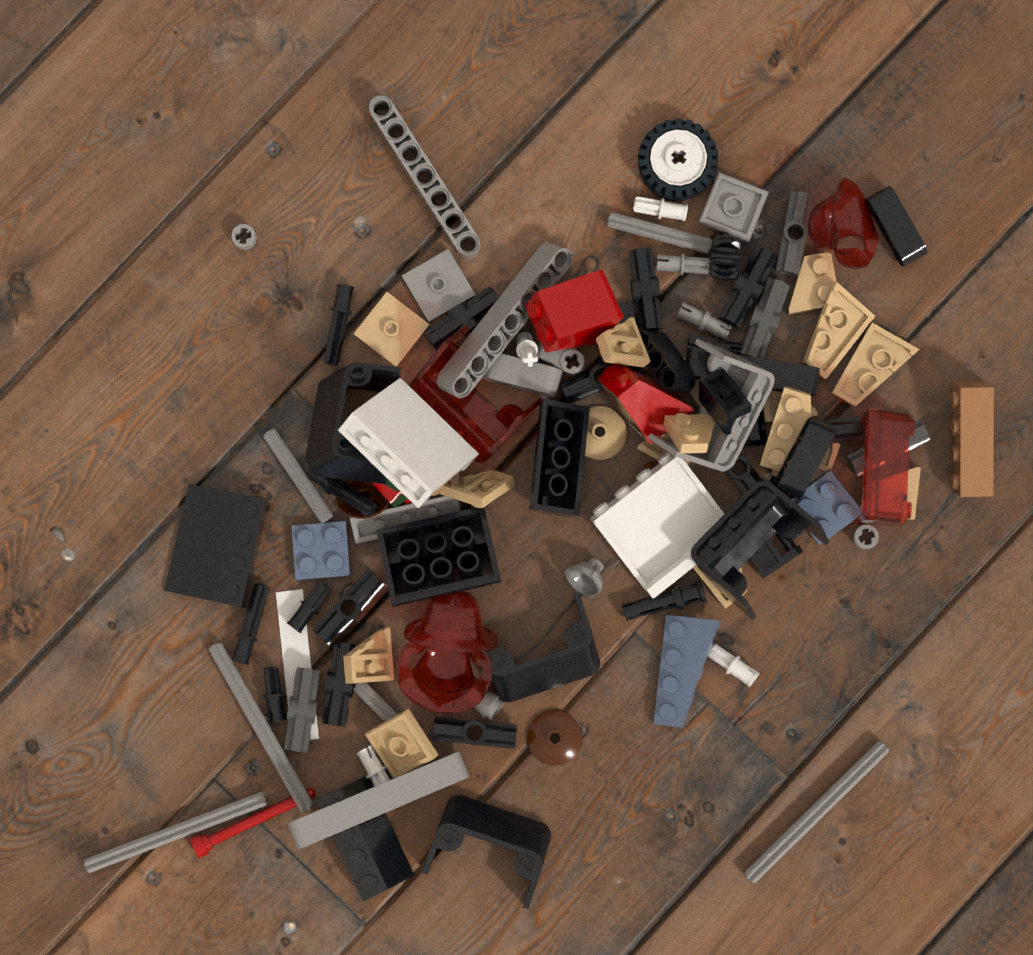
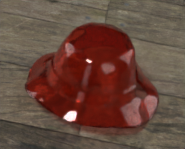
(840, 217)
(452, 625)
(443, 679)

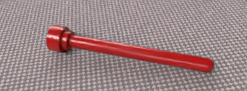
(205, 843)

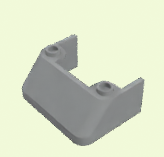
(754, 384)

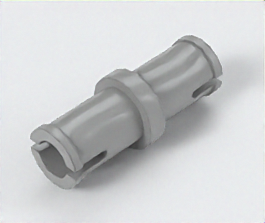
(703, 321)

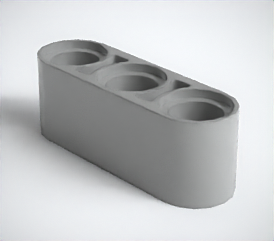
(514, 373)

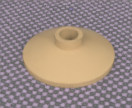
(615, 433)

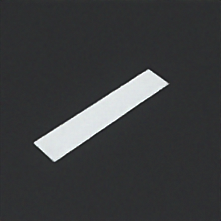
(294, 644)

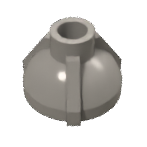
(586, 577)

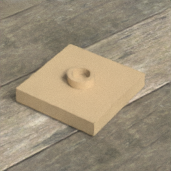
(391, 329)
(401, 744)

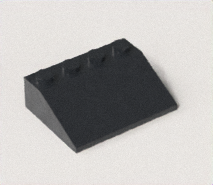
(217, 545)
(438, 556)

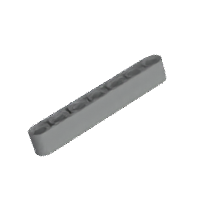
(418, 166)
(502, 320)
(378, 800)

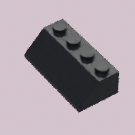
(559, 458)
(369, 848)

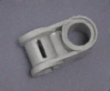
(559, 360)

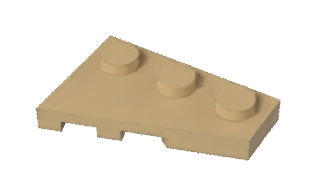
(871, 364)
(790, 417)

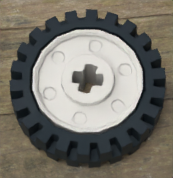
(676, 139)

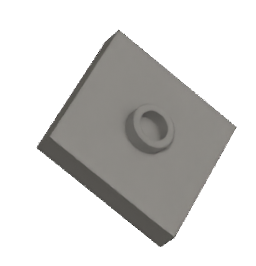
(733, 207)
(438, 285)

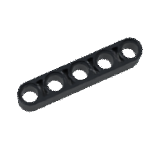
(785, 374)

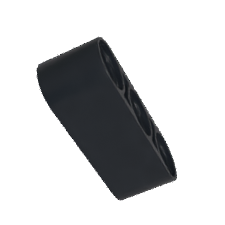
(896, 226)
(667, 363)
(804, 457)

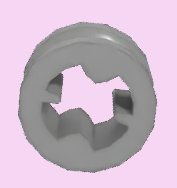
(250, 242)
(873, 541)

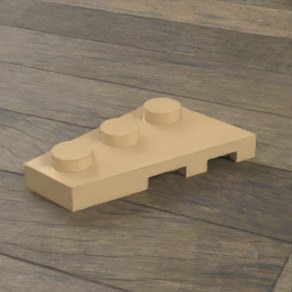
(837, 330)

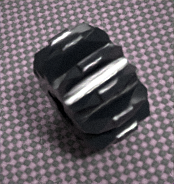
(725, 257)

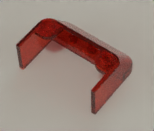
(473, 415)
(886, 468)

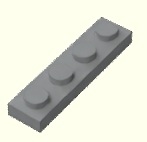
(365, 529)

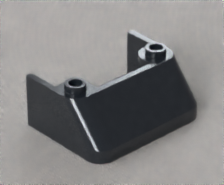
(327, 449)
(743, 532)
(550, 671)
(497, 826)

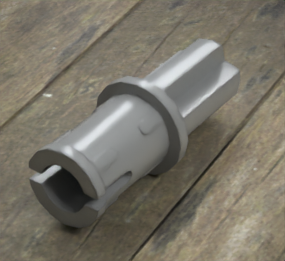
(683, 264)

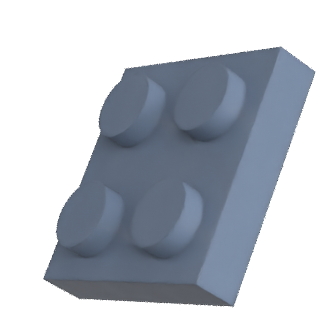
(829, 503)
(320, 550)

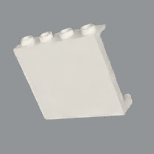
(408, 441)
(658, 522)

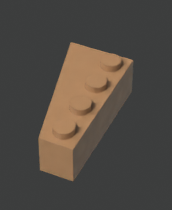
(973, 438)

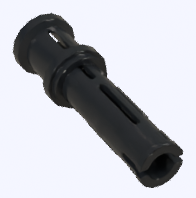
(678, 597)

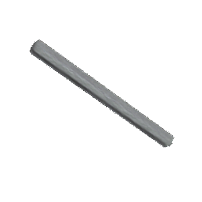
(261, 727)
(816, 811)
(175, 832)

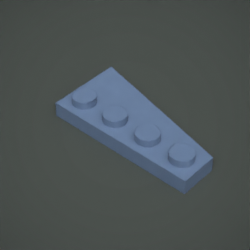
(683, 656)

